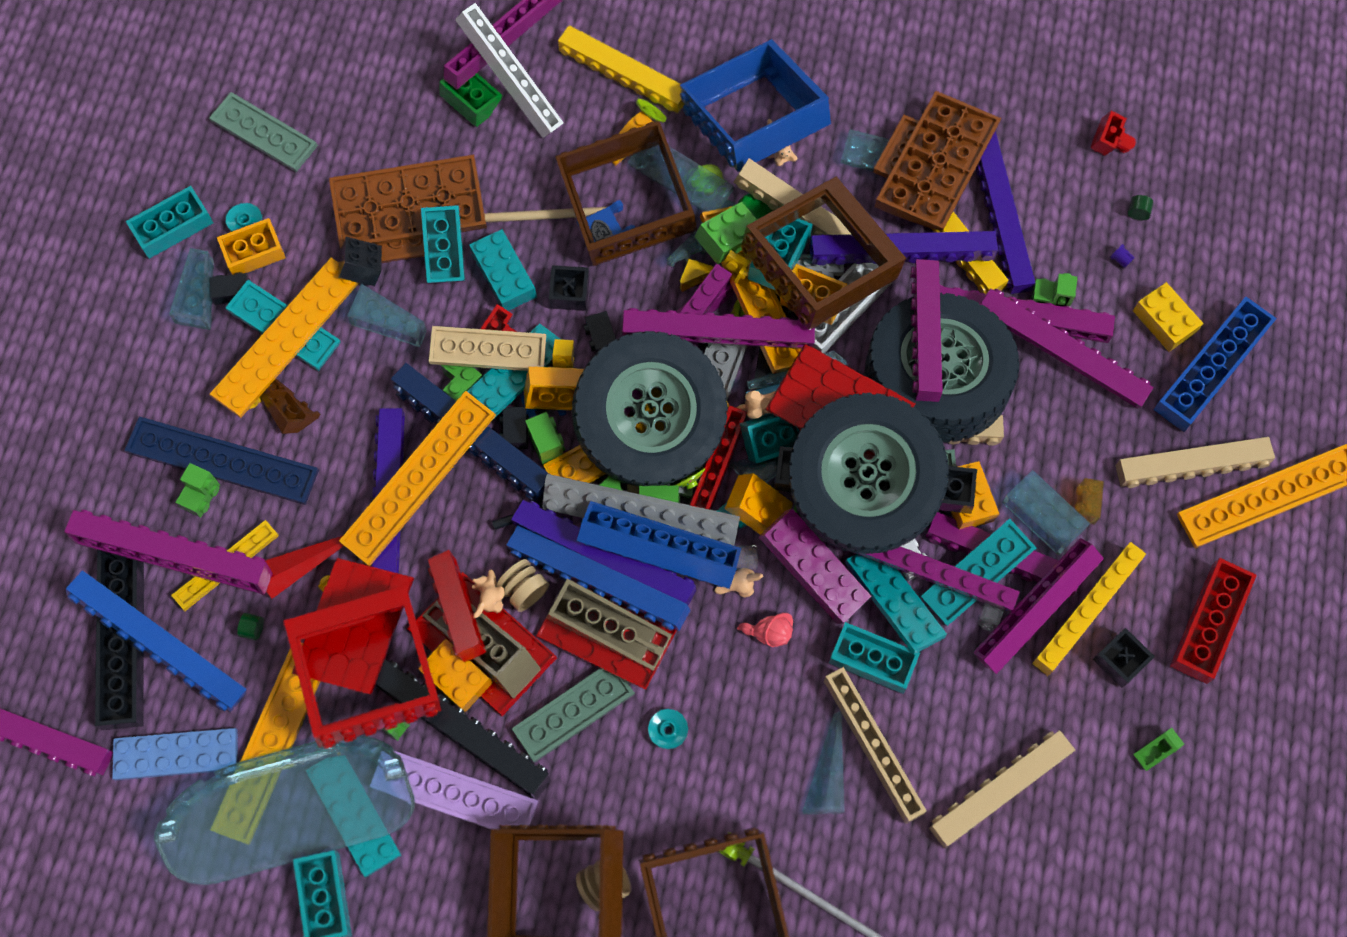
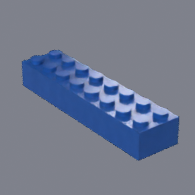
(1214, 364)
(659, 544)

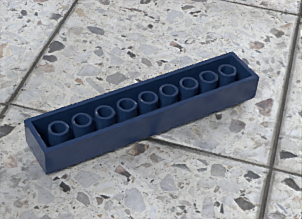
(489, 446)

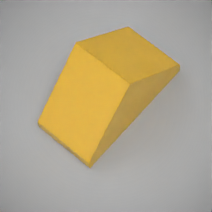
(694, 274)

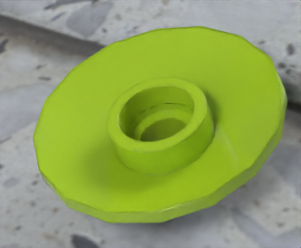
(650, 110)
(690, 480)

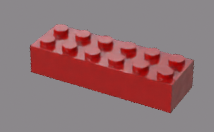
(1213, 621)

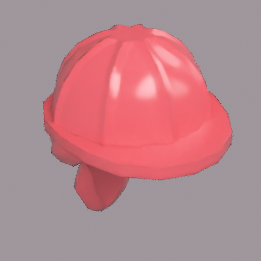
(771, 630)

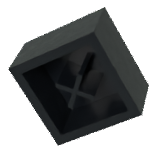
(360, 261)
(569, 287)
(1123, 657)

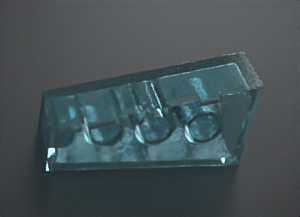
(192, 298)
(385, 318)

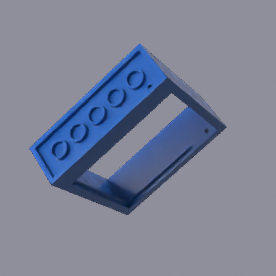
(790, 81)

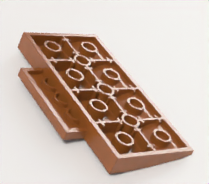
(933, 160)
(388, 202)

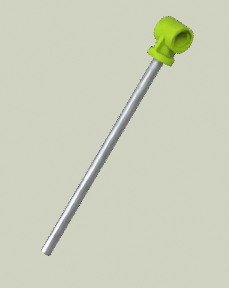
(739, 851)

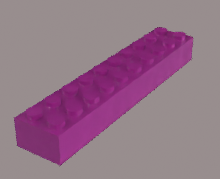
(169, 551)

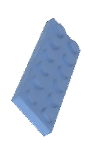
(174, 753)

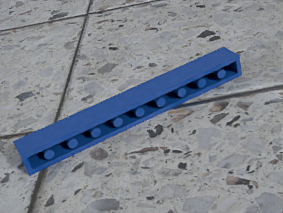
(599, 578)
(156, 641)

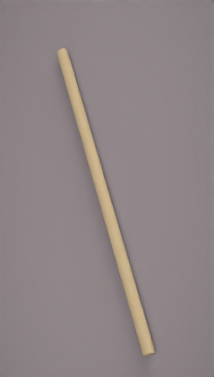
(537, 215)

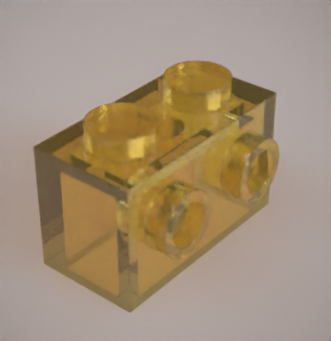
(1089, 499)

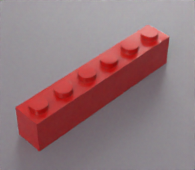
(719, 461)
(456, 605)

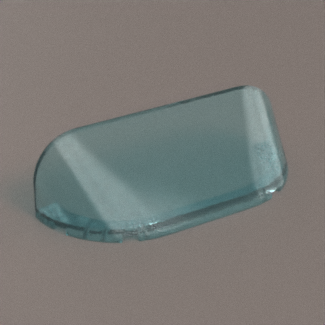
(284, 809)

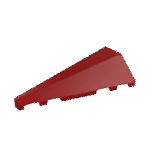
(295, 564)

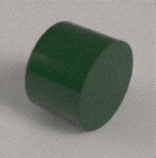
(1140, 207)
(250, 626)

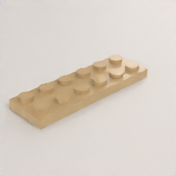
(486, 348)

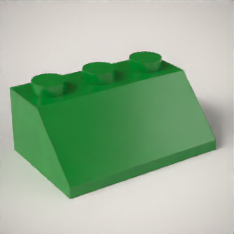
(473, 99)

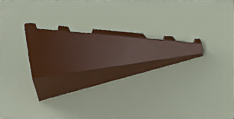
(286, 410)

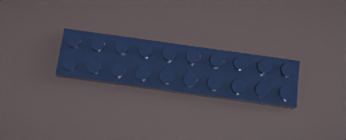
(223, 460)

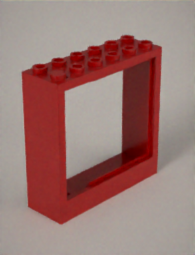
(344, 616)

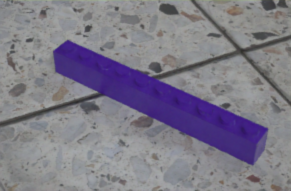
(1004, 219)
(922, 246)
(389, 460)
(566, 534)

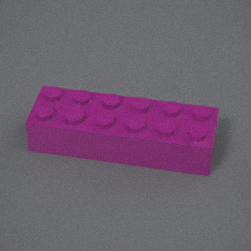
(814, 566)

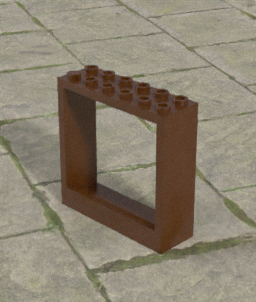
(611, 150)
(857, 222)
(710, 846)
(504, 873)

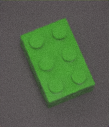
(725, 232)

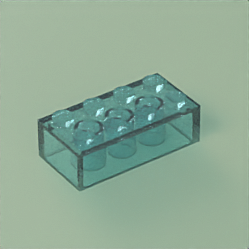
(1046, 512)

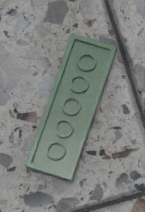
(263, 132)
(571, 713)

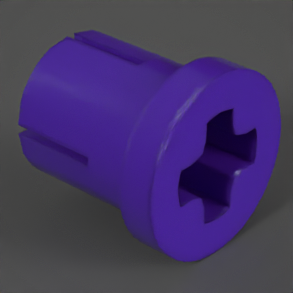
(1122, 256)

